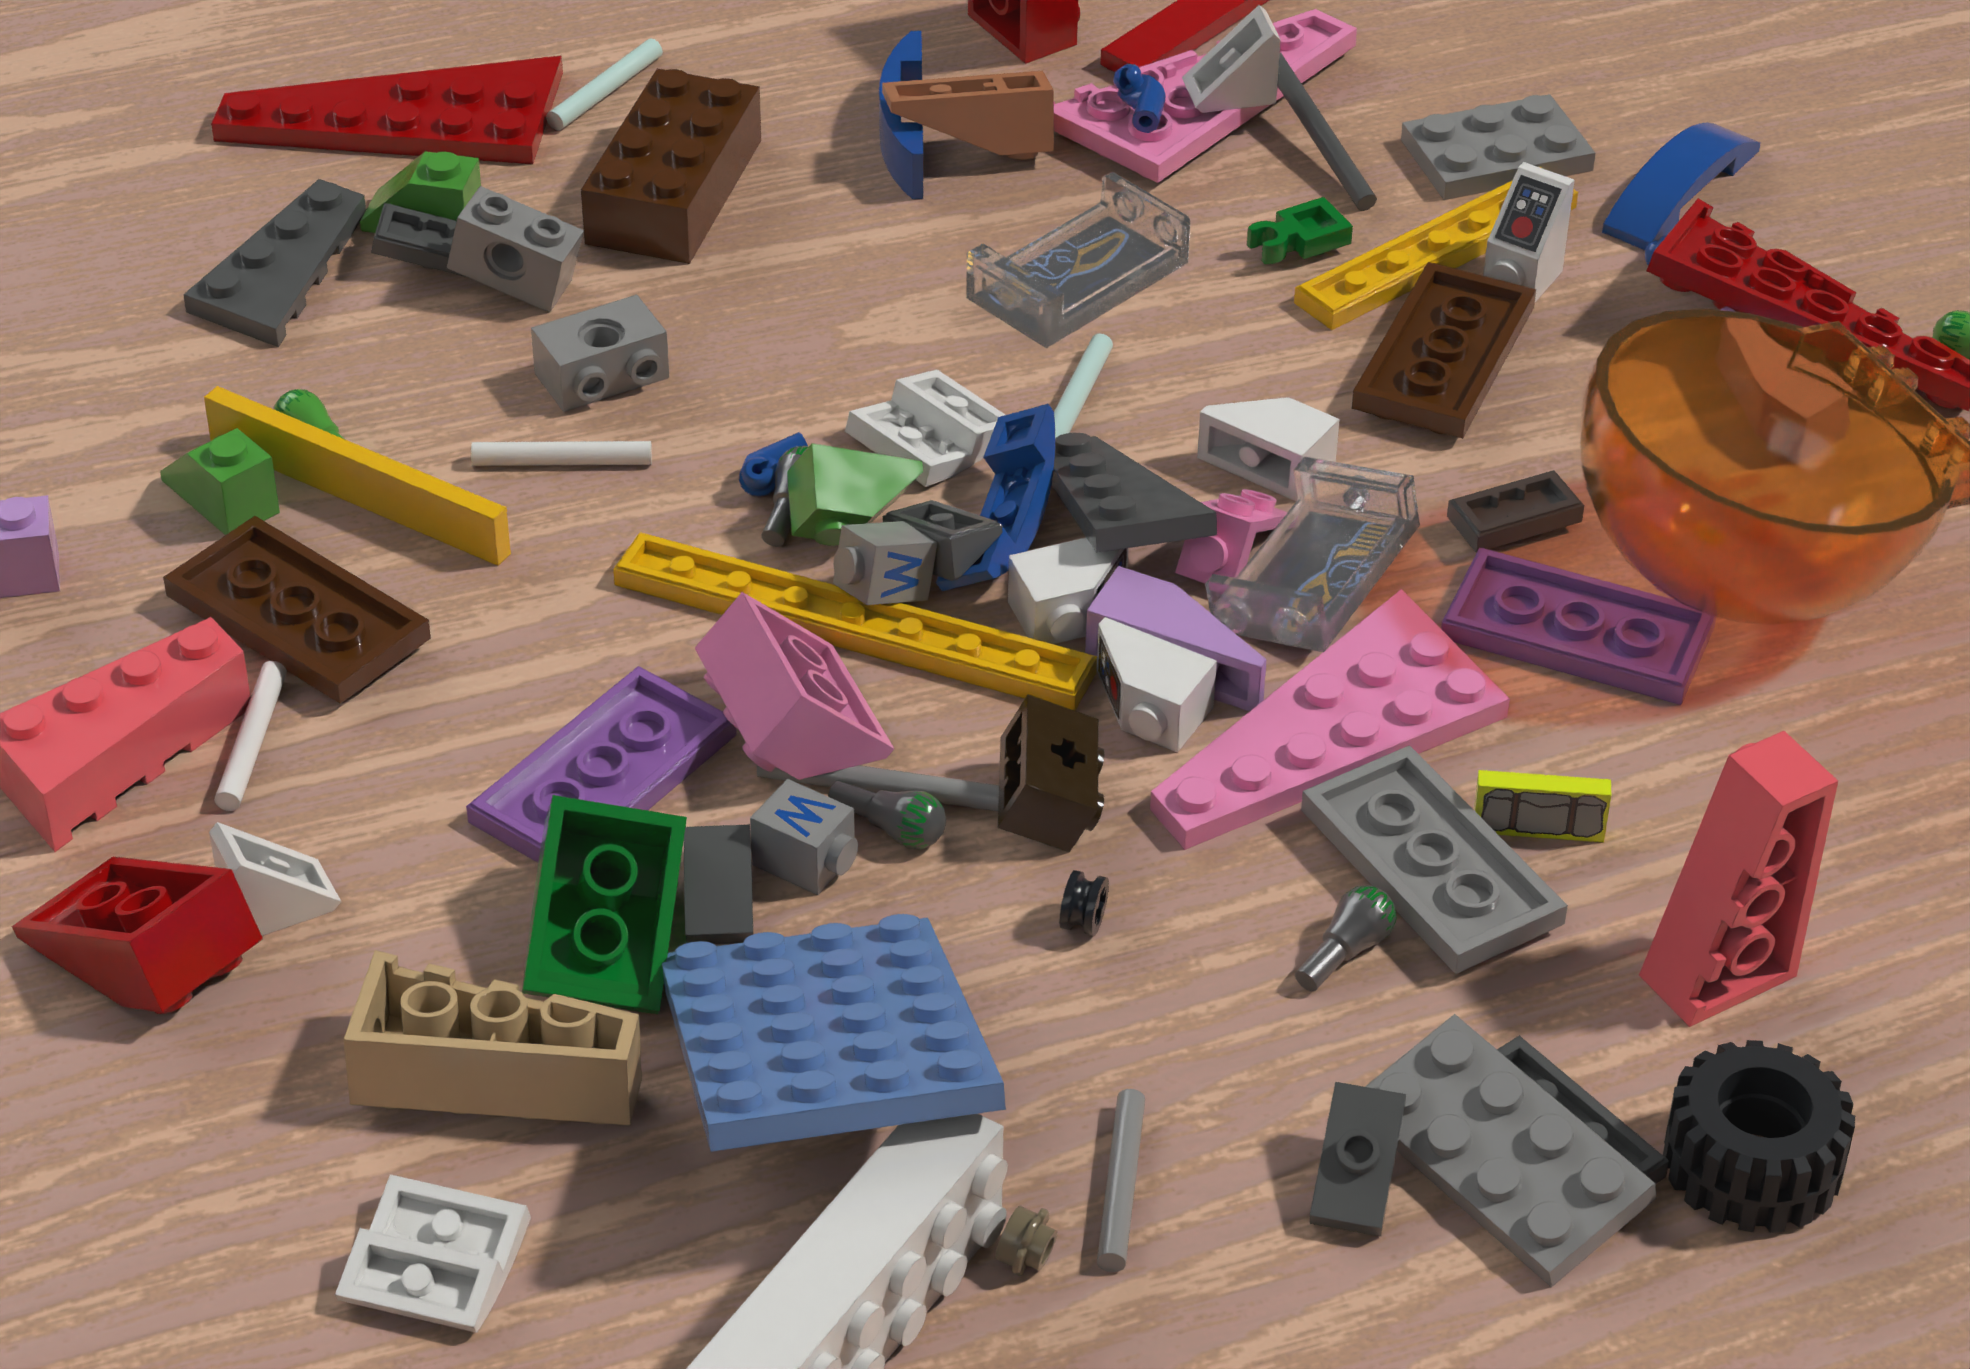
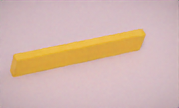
(1397, 264)
(365, 477)

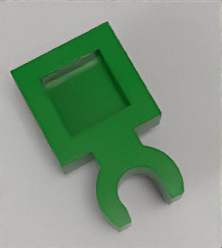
(1303, 228)

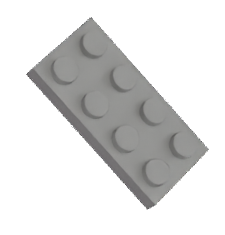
(1434, 858)
(1511, 1151)

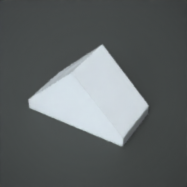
(1239, 68)
(275, 880)

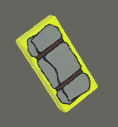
(1543, 805)

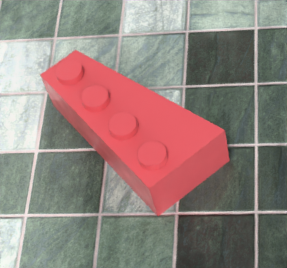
(118, 725)
(1746, 883)

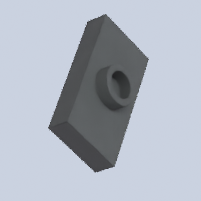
(414, 237)
(1515, 511)
(1357, 1159)

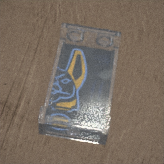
(1082, 264)
(1319, 555)

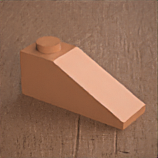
(994, 111)

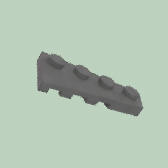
(274, 269)
(1121, 500)

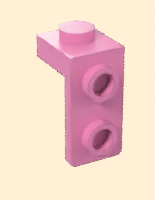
(1237, 525)

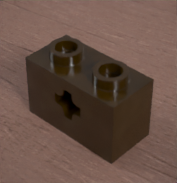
(1050, 774)

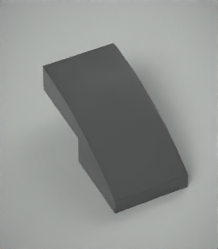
(718, 884)

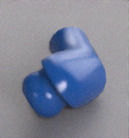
(1142, 94)
(759, 467)

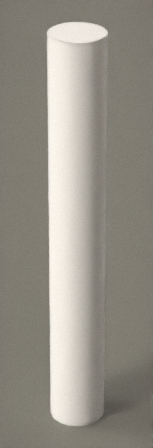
(561, 453)
(250, 736)

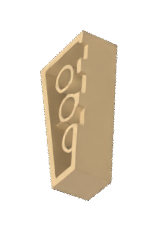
(488, 1050)

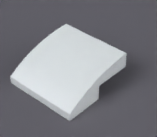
(928, 422)
(434, 1254)

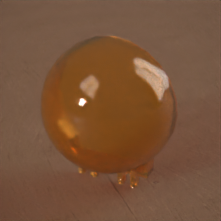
(1764, 463)

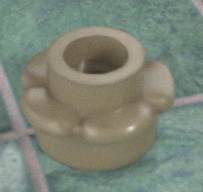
(1026, 1240)

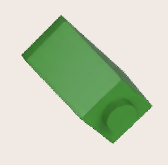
(430, 184)
(226, 481)
(843, 488)

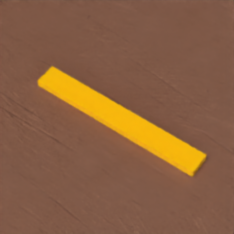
(882, 631)

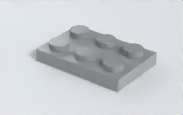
(1486, 145)

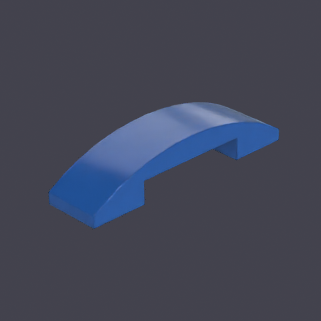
(902, 141)
(1672, 178)
(1023, 464)

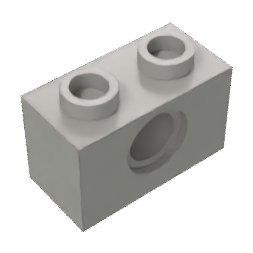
(514, 248)
(600, 352)

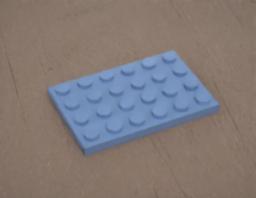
(827, 1033)

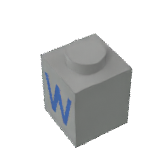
(884, 562)
(803, 837)

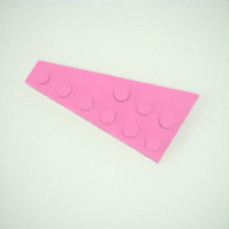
(1105, 123)
(1364, 697)

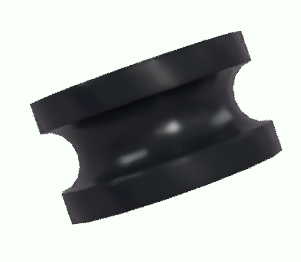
(1084, 902)

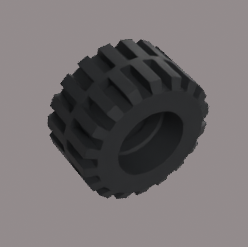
(1748, 1175)

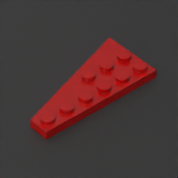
(465, 110)
(1778, 285)

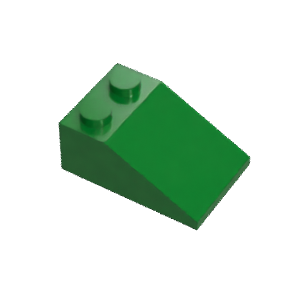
(603, 904)

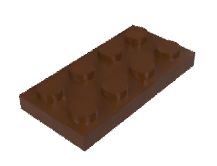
(1444, 350)
(297, 608)

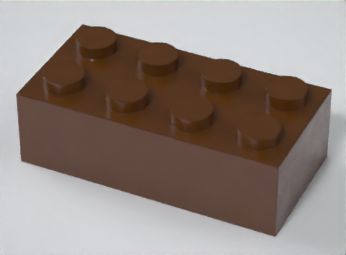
(671, 165)

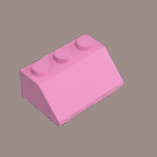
(788, 694)

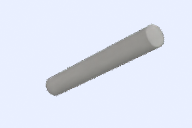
(1121, 1181)

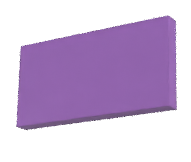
(1578, 625)
(616, 752)

